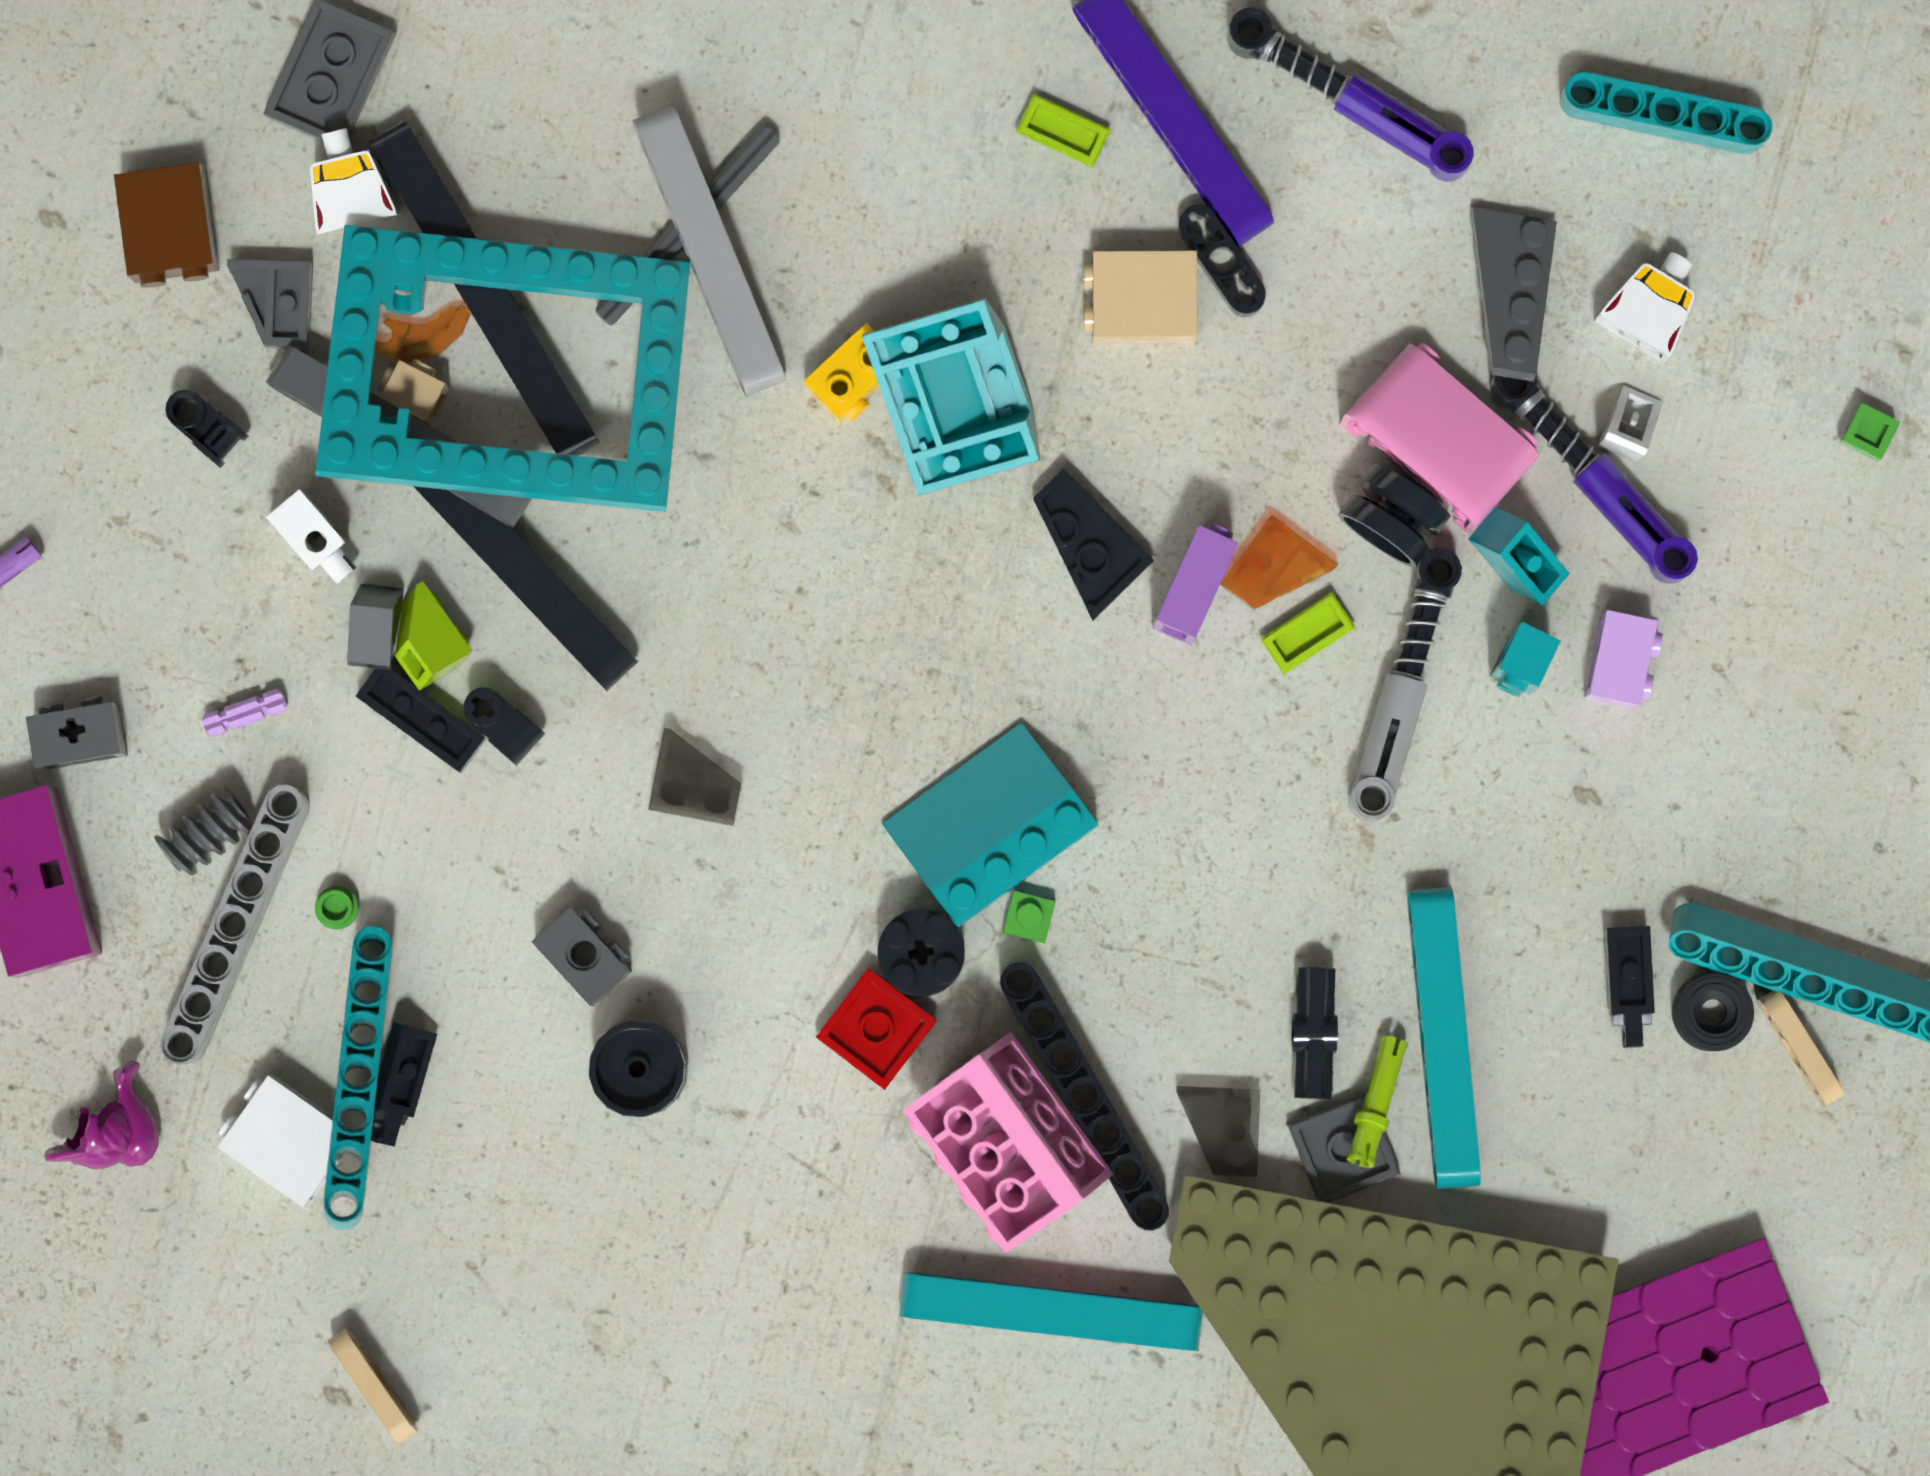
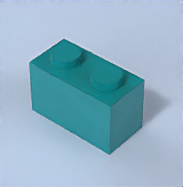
(1519, 556)

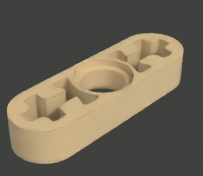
(1800, 1047)
(373, 1385)

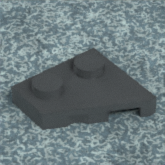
(277, 299)

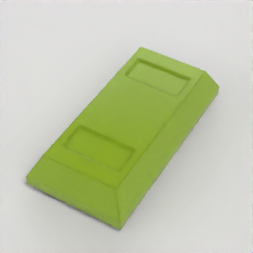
(1063, 130)
(1308, 633)

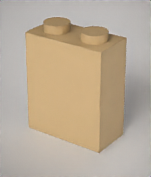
(1142, 297)

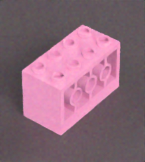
(1008, 1143)

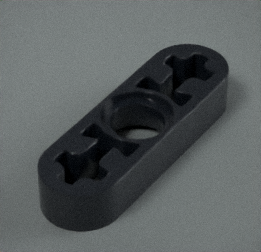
(1248, 281)

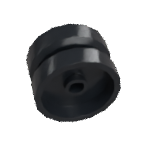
(1394, 515)
(617, 1085)

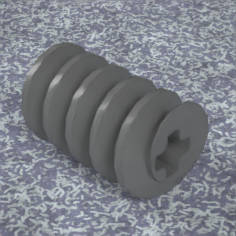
(205, 833)

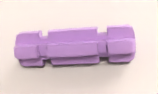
(244, 712)

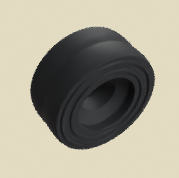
(1737, 1006)

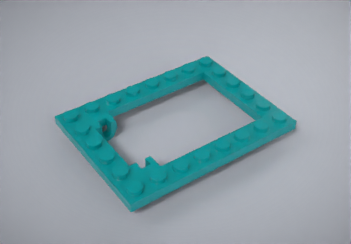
(371, 447)

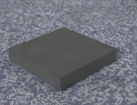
(1323, 1147)

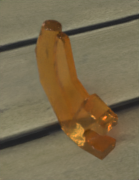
(423, 340)

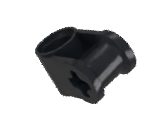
(209, 430)
(507, 728)

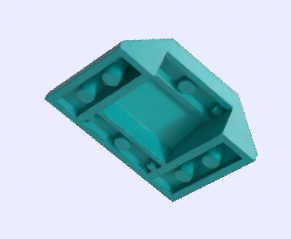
(954, 395)

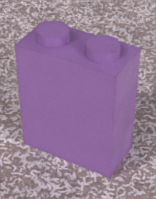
(1196, 583)

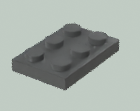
(329, 72)

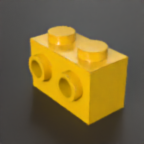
(845, 379)

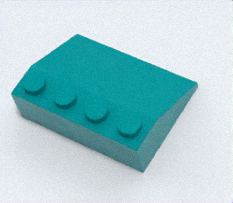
(990, 825)

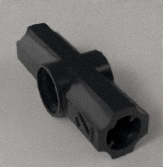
(1314, 1033)

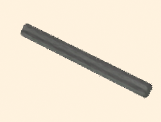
(721, 189)

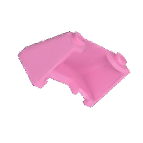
(1442, 435)

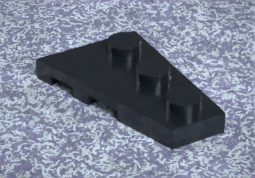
(1091, 543)

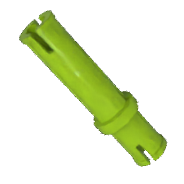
(1372, 1118)

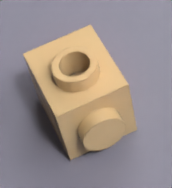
(414, 389)

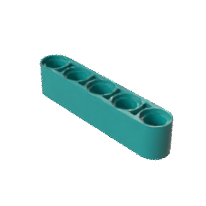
(1685, 105)

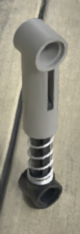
(1403, 690)

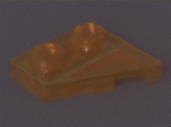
(1275, 566)

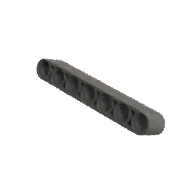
(304, 382)

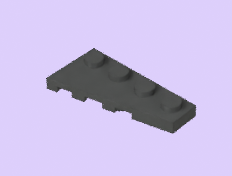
(1514, 278)

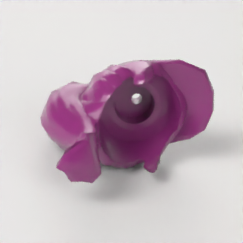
(119, 1134)

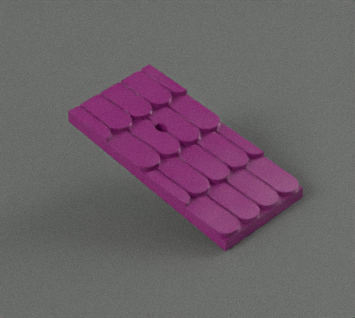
(1697, 1364)

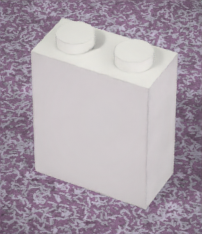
(281, 1139)

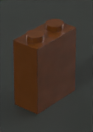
(166, 224)

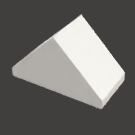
(1630, 425)

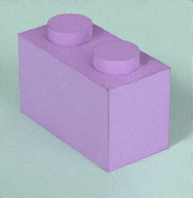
(1623, 659)

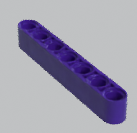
(1174, 117)

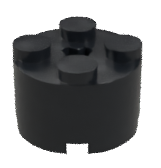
(901, 937)

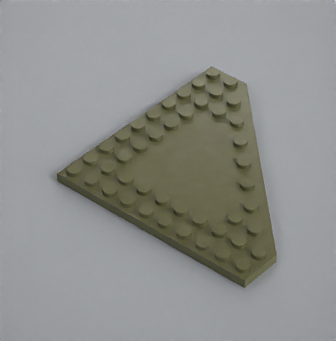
(1399, 1334)

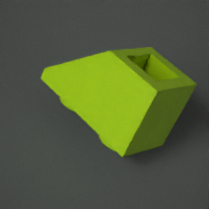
(427, 638)

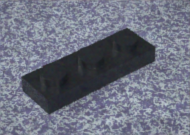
(421, 718)

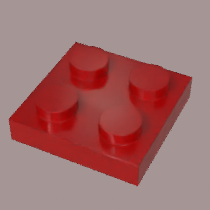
(876, 1029)

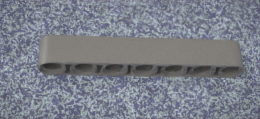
(709, 250)
(218, 939)

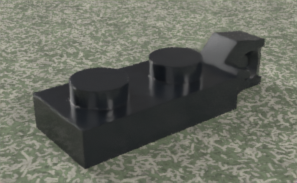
(1630, 981)
(400, 1080)

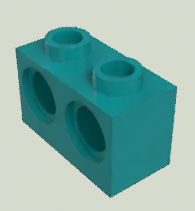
(1524, 660)

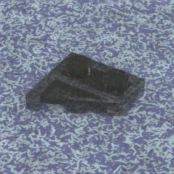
(692, 784)
(1224, 1126)

